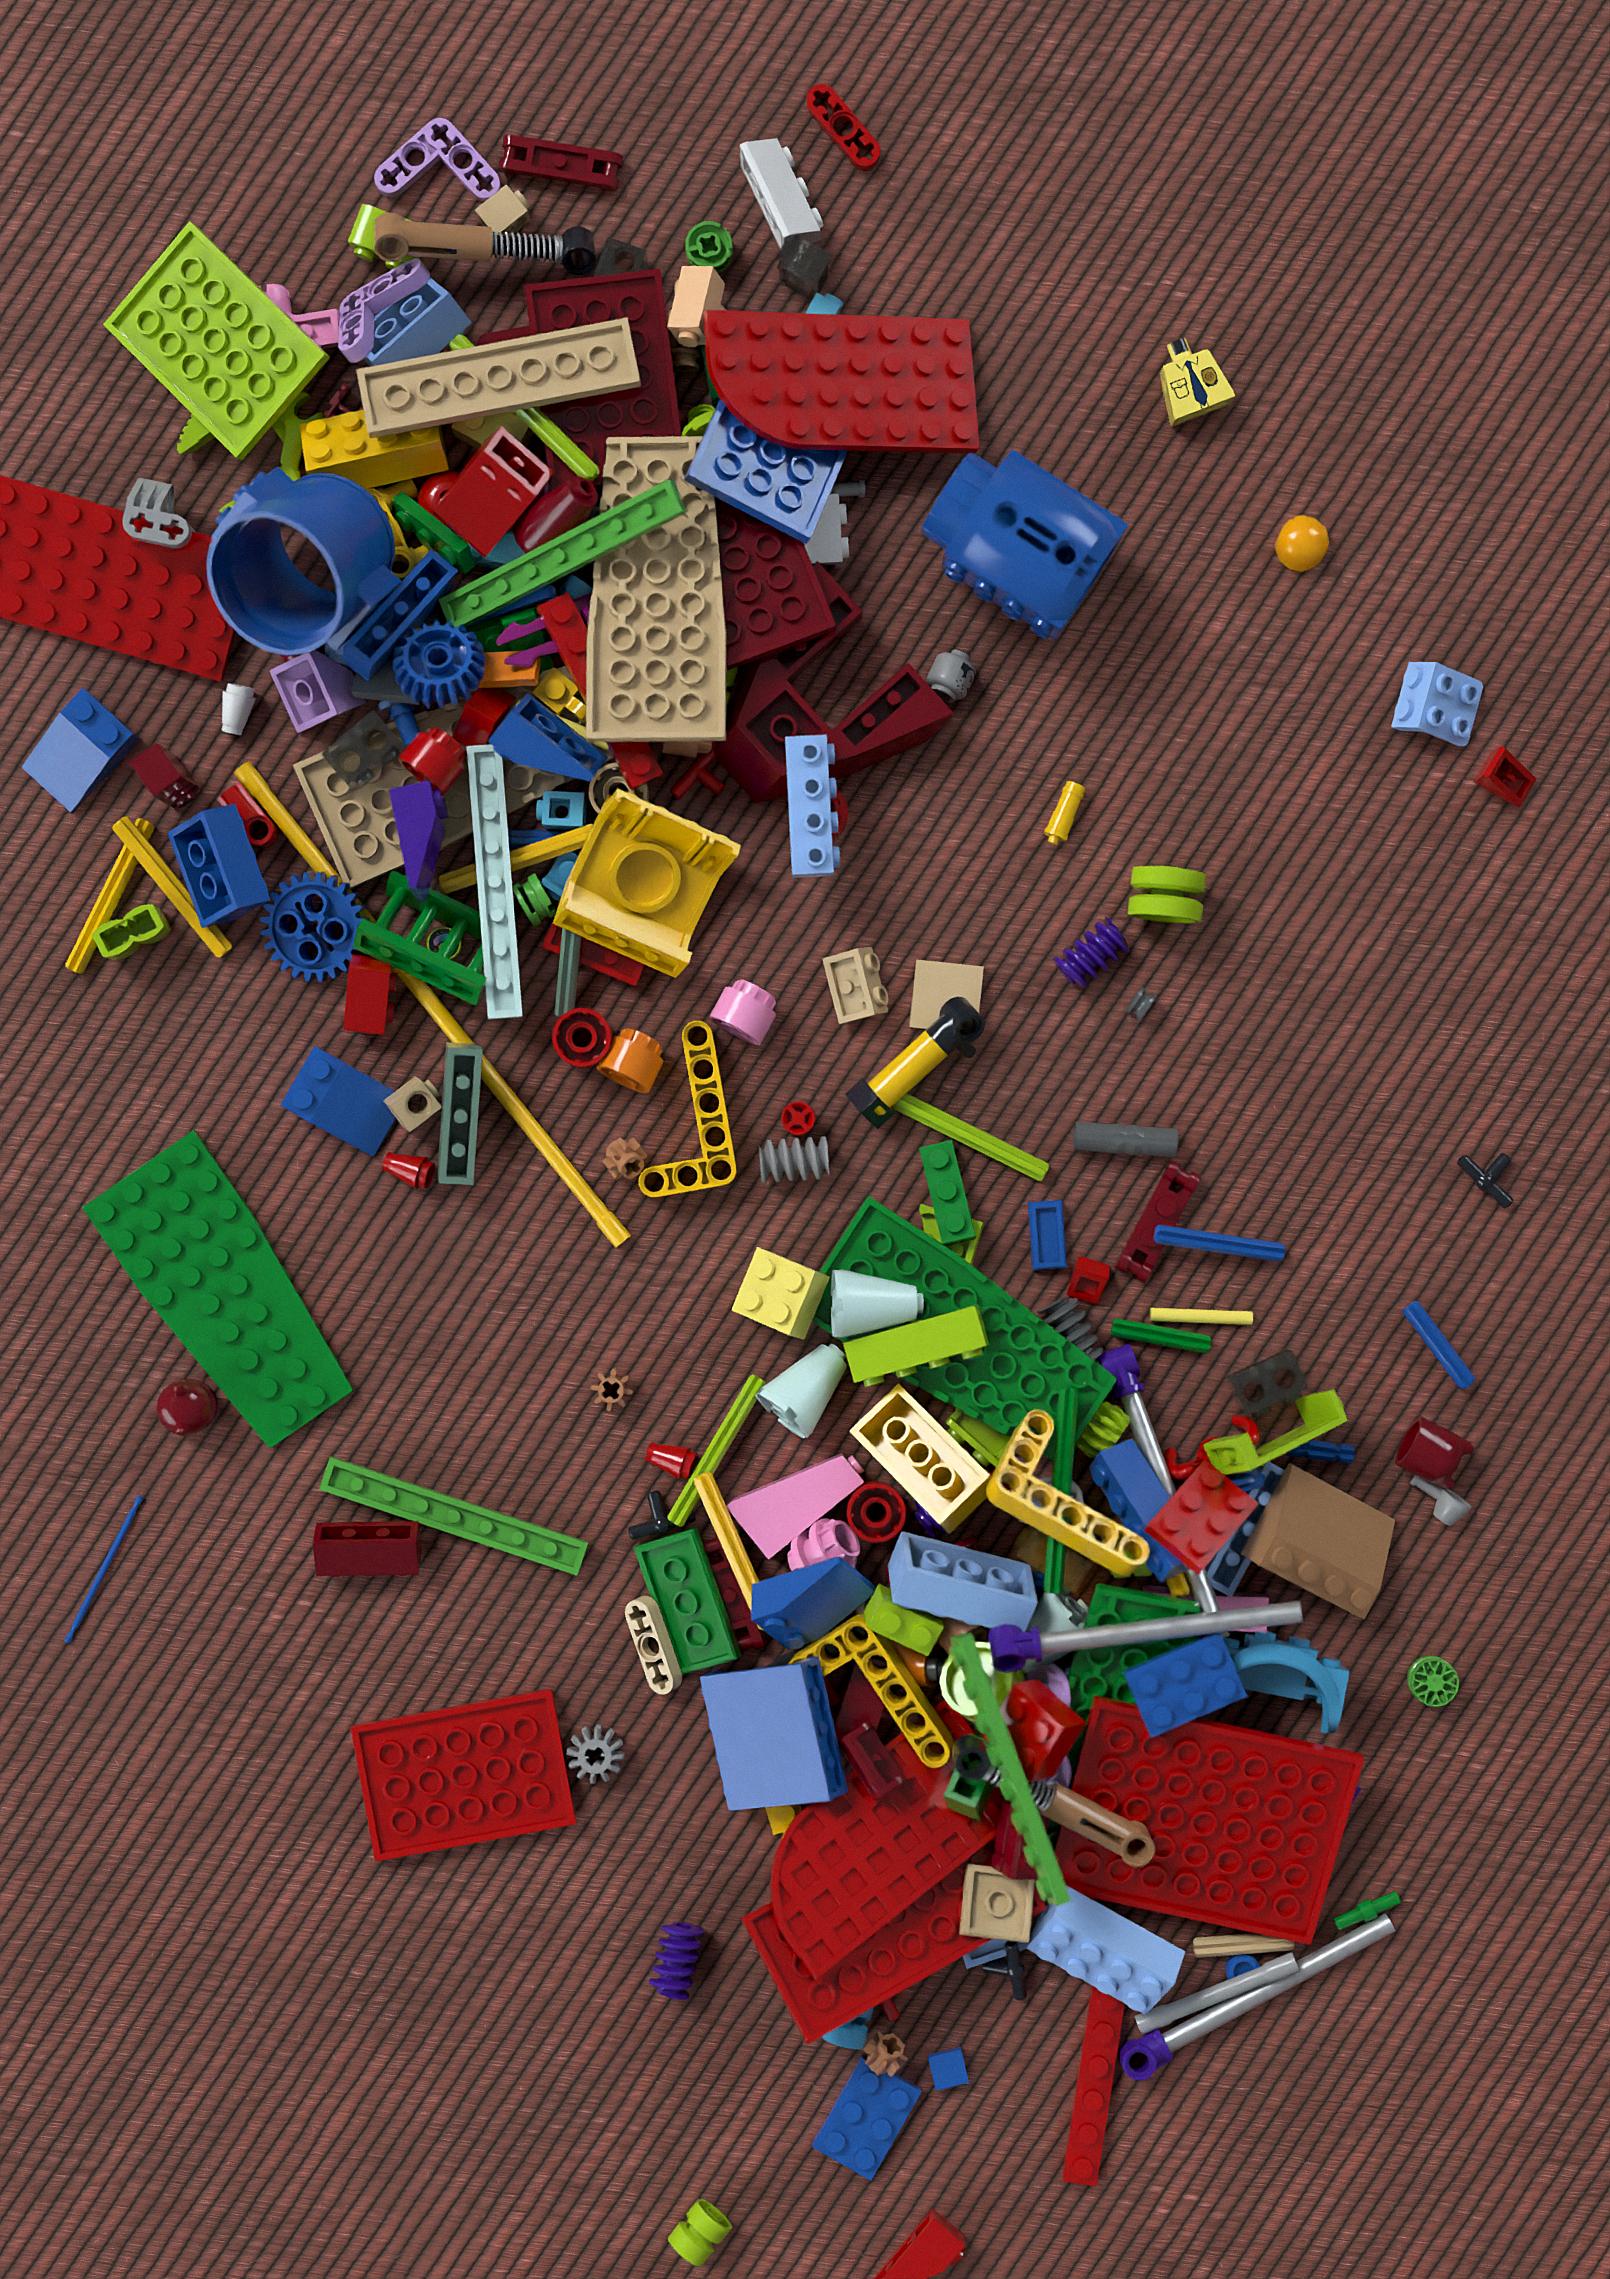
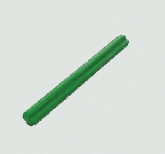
(1062, 1482)

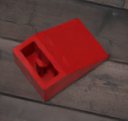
(492, 491)

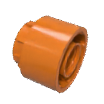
(632, 1060)

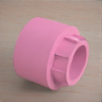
(745, 1011)

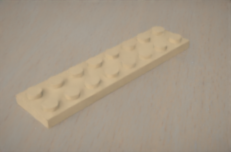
(498, 377)

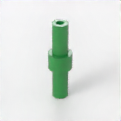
(1367, 1910)

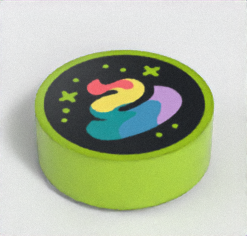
(437, 938)

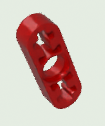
(866, 140)

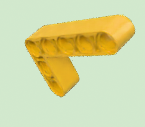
(705, 1121)
(1057, 1504)
(881, 1679)

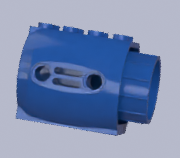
(1022, 539)

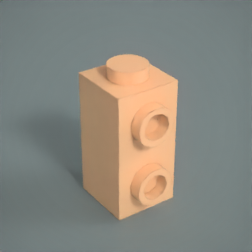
(695, 292)

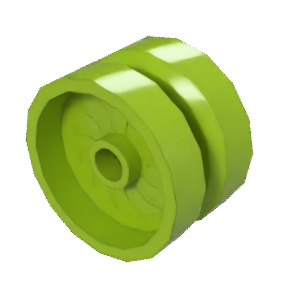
(1167, 891)
(952, 1679)

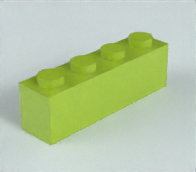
(916, 1344)

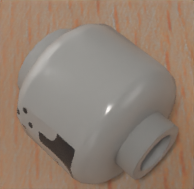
(951, 675)

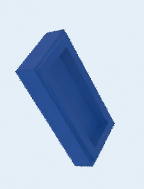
(1047, 1234)

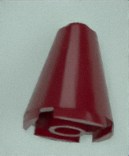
(555, 513)

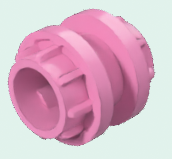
(822, 1542)

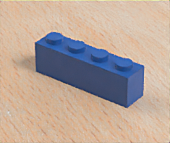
(402, 609)
(1136, 1498)

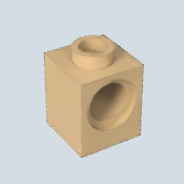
(504, 211)
(399, 1100)

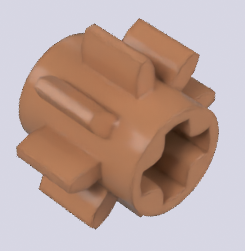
(624, 1158)
(611, 1398)
(885, 2054)

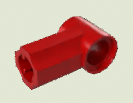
(250, 813)

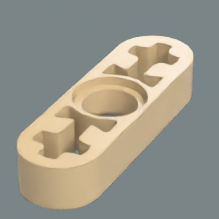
(659, 1632)

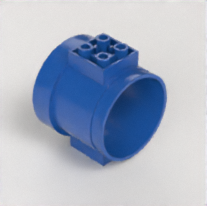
(262, 588)

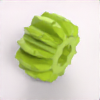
(1103, 1429)

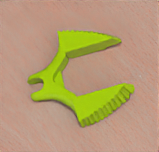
(286, 427)

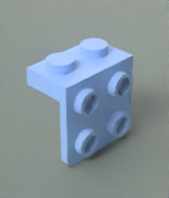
(1437, 702)

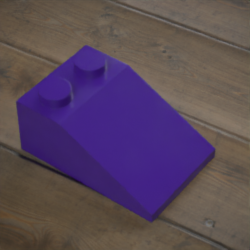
(420, 830)

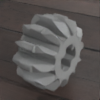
(599, 1765)

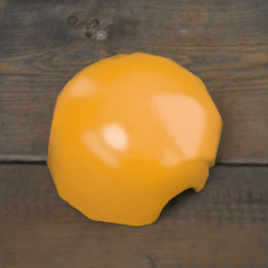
(1302, 543)

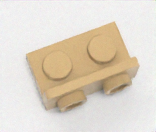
(855, 984)

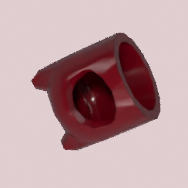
(186, 1406)
(1432, 1452)

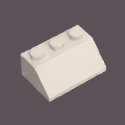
(779, 192)

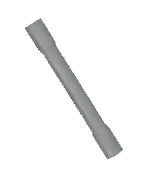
(1268, 1972)

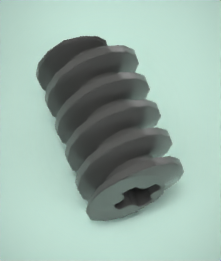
(1067, 1324)

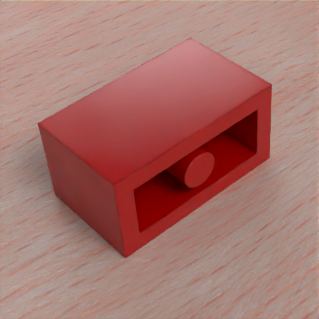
(368, 995)

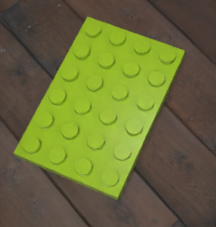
(216, 340)

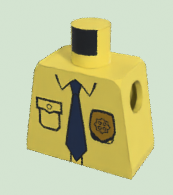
(1193, 383)

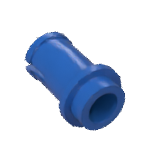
(405, 722)

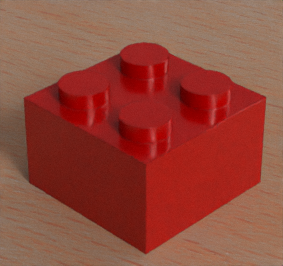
(1039, 1728)

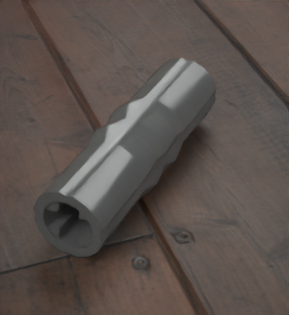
(1125, 1139)

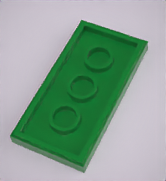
(688, 1600)

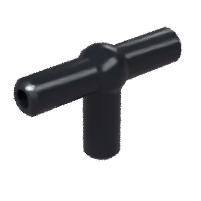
(1486, 1180)
(660, 1523)
(1011, 1968)

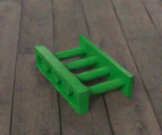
(417, 960)

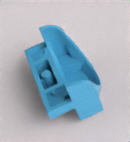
(1283, 1668)

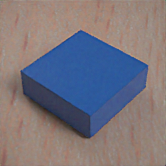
(948, 2068)

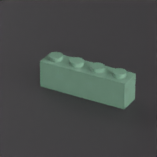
(459, 1113)

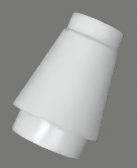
(236, 707)

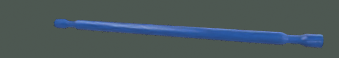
(103, 1569)

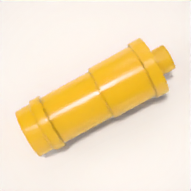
(1063, 816)

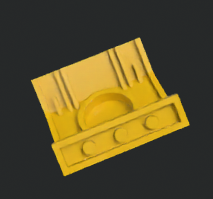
(643, 882)

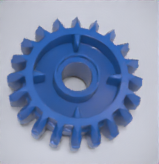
(439, 683)

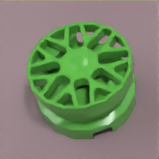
(709, 246)
(537, 897)
(1432, 1681)

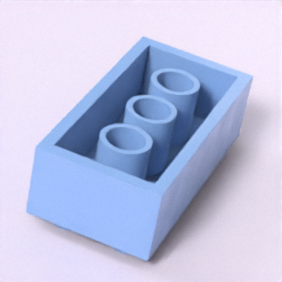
(960, 1583)
(1106, 1951)

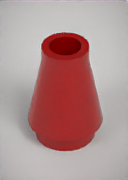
(411, 1169)
(674, 1460)

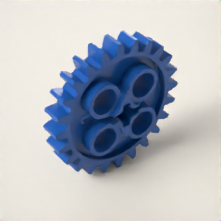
(293, 945)

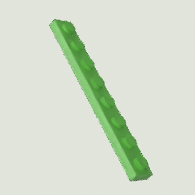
(564, 554)
(454, 1515)
(1013, 1782)

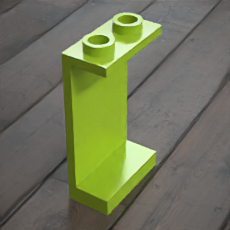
(1236, 1453)

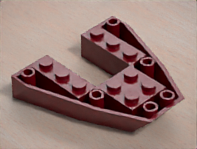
(769, 709)

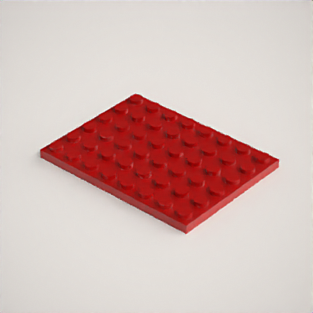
(1234, 1817)

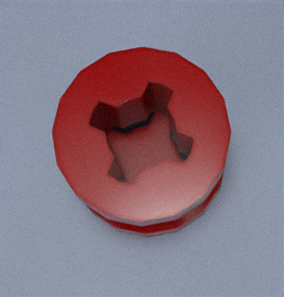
(795, 1114)

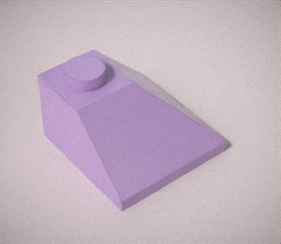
(314, 689)

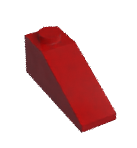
(926, 2250)

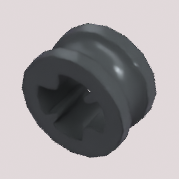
(1140, 1003)

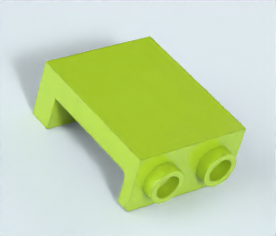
(981, 1436)

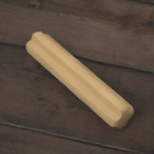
(1239, 1944)

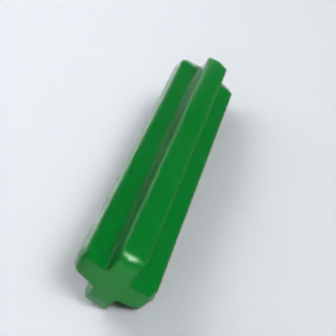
(1160, 1335)

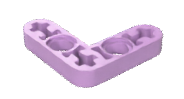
(434, 151)
(359, 307)

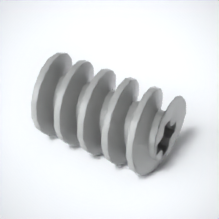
(794, 1159)

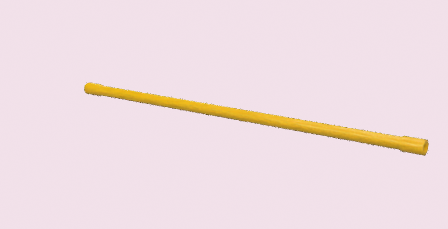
(605, 1219)

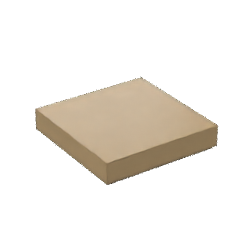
(937, 984)
(996, 1905)

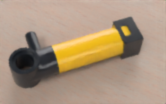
(955, 1028)

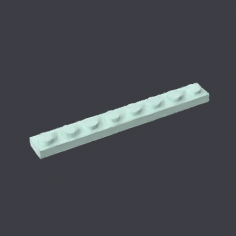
(494, 882)

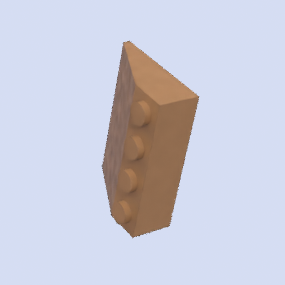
(1322, 1541)

